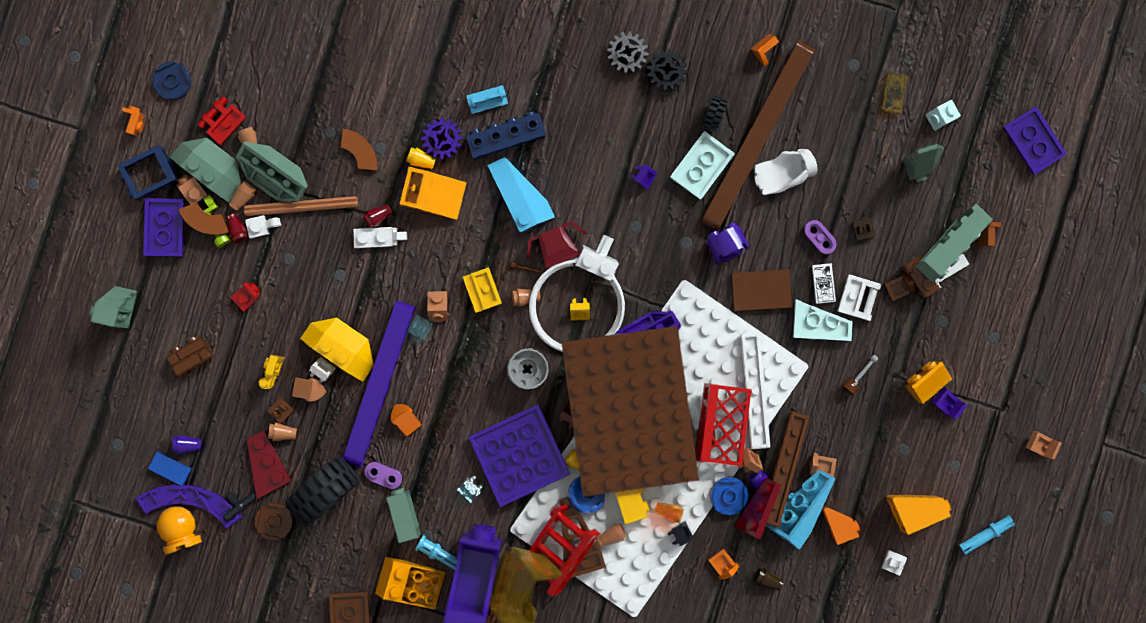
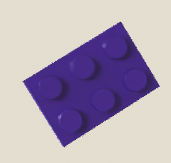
(1034, 140)
(163, 227)

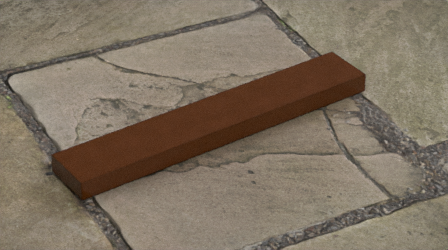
(787, 462)

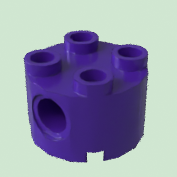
(727, 243)

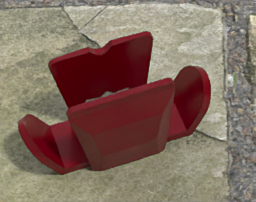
(556, 245)

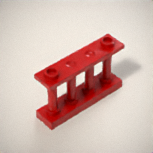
(576, 553)

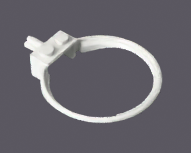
(592, 261)

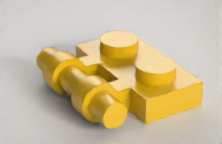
(272, 368)

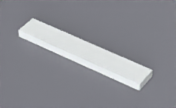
(755, 380)

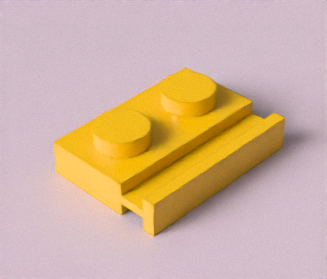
(482, 290)

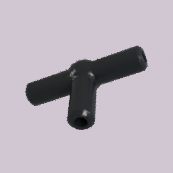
(239, 506)

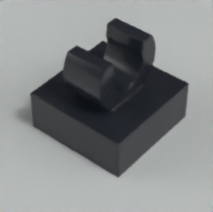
(682, 534)

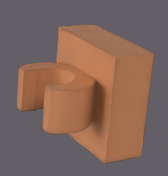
(751, 461)

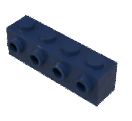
(506, 136)

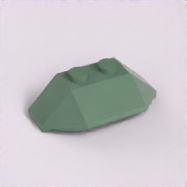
(209, 166)
(272, 172)

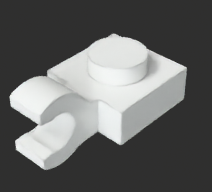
(260, 226)

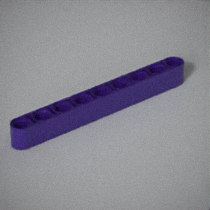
(378, 384)

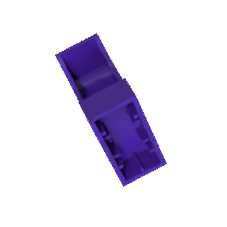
(474, 576)

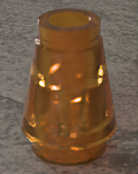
(670, 512)

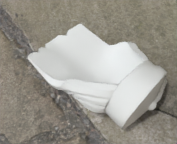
(785, 171)

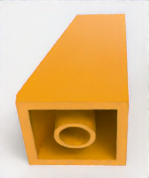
(917, 511)

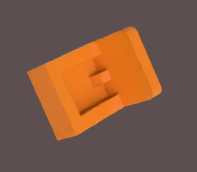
(136, 122)

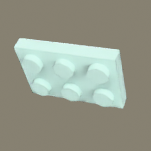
(702, 165)

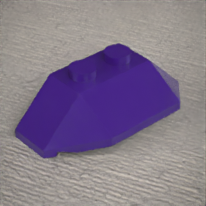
(652, 321)

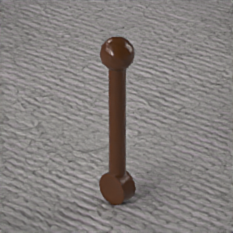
(513, 265)

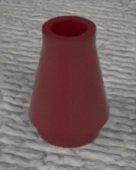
(377, 215)
(236, 229)

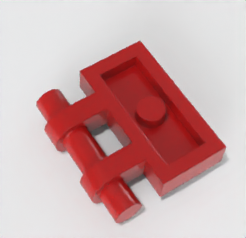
(225, 124)

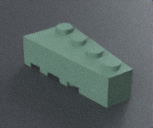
(954, 243)

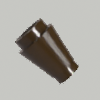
(767, 579)

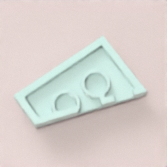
(818, 324)

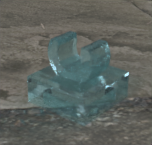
(420, 327)
(469, 490)

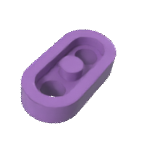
(820, 236)
(383, 475)

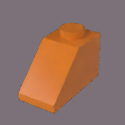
(840, 526)

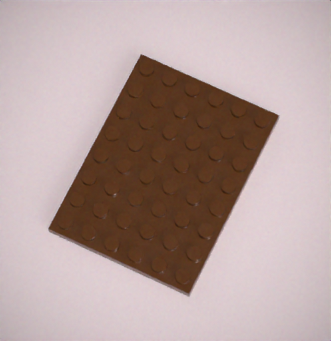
(630, 411)

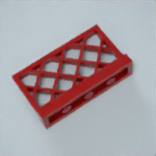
(707, 419)

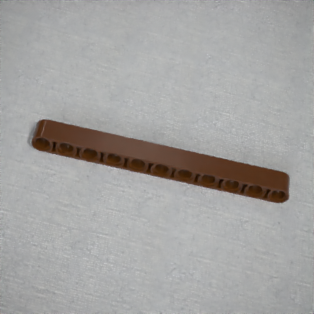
(757, 135)

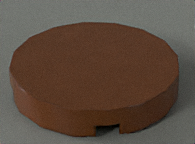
(273, 521)

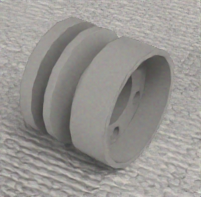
(538, 369)

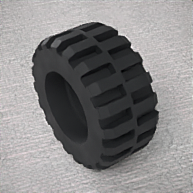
(322, 491)

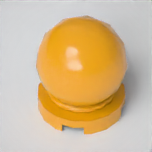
(177, 528)

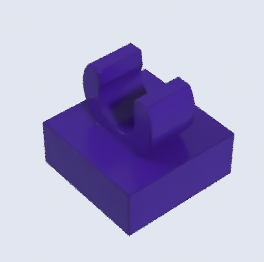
(645, 176)

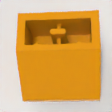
(928, 382)

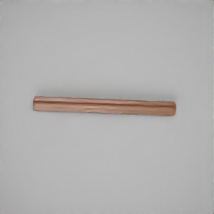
(300, 206)

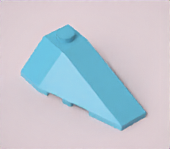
(522, 199)
(803, 509)

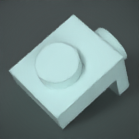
(942, 115)

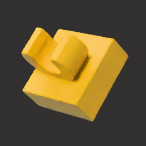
(580, 311)

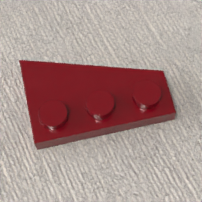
(266, 465)
(759, 509)

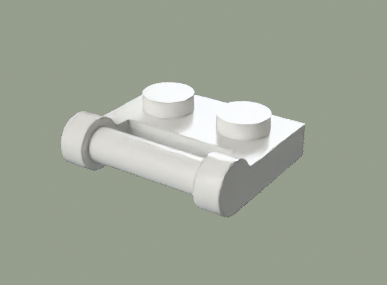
(853, 295)

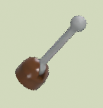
(851, 385)

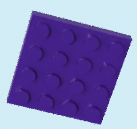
(519, 455)

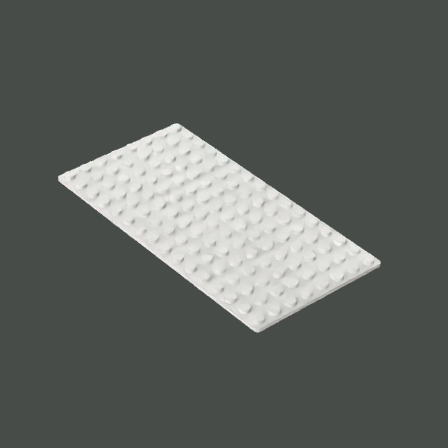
(710, 356)

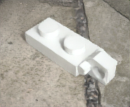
(377, 237)

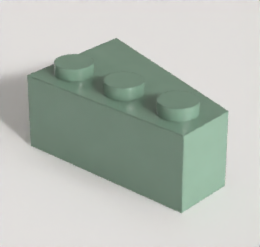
(114, 307)

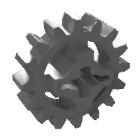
(636, 50)

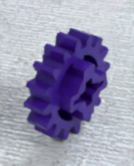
(437, 150)

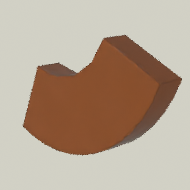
(360, 149)
(202, 221)

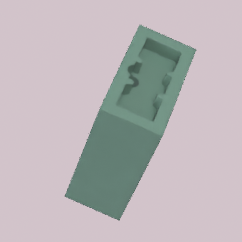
(403, 515)

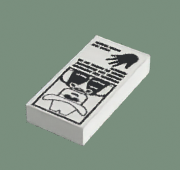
(823, 283)

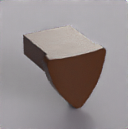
(900, 287)

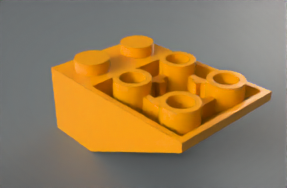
(432, 193)
(409, 583)

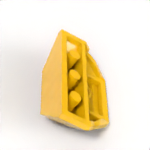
(341, 346)

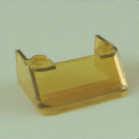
(516, 584)

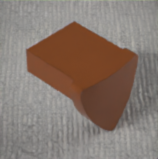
(987, 236)

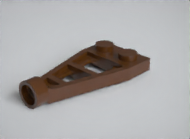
(594, 558)

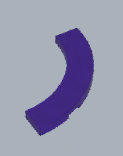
(188, 495)

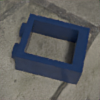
(171, 176)

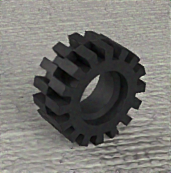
(715, 113)

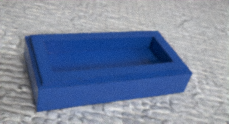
(170, 468)

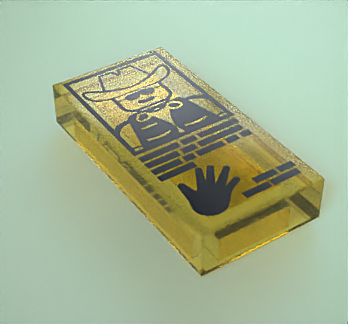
(894, 92)

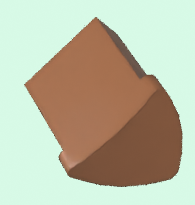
(308, 389)
(822, 463)

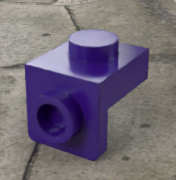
(949, 403)

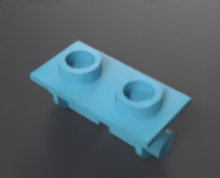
(487, 99)

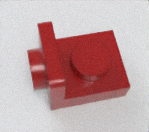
(246, 296)

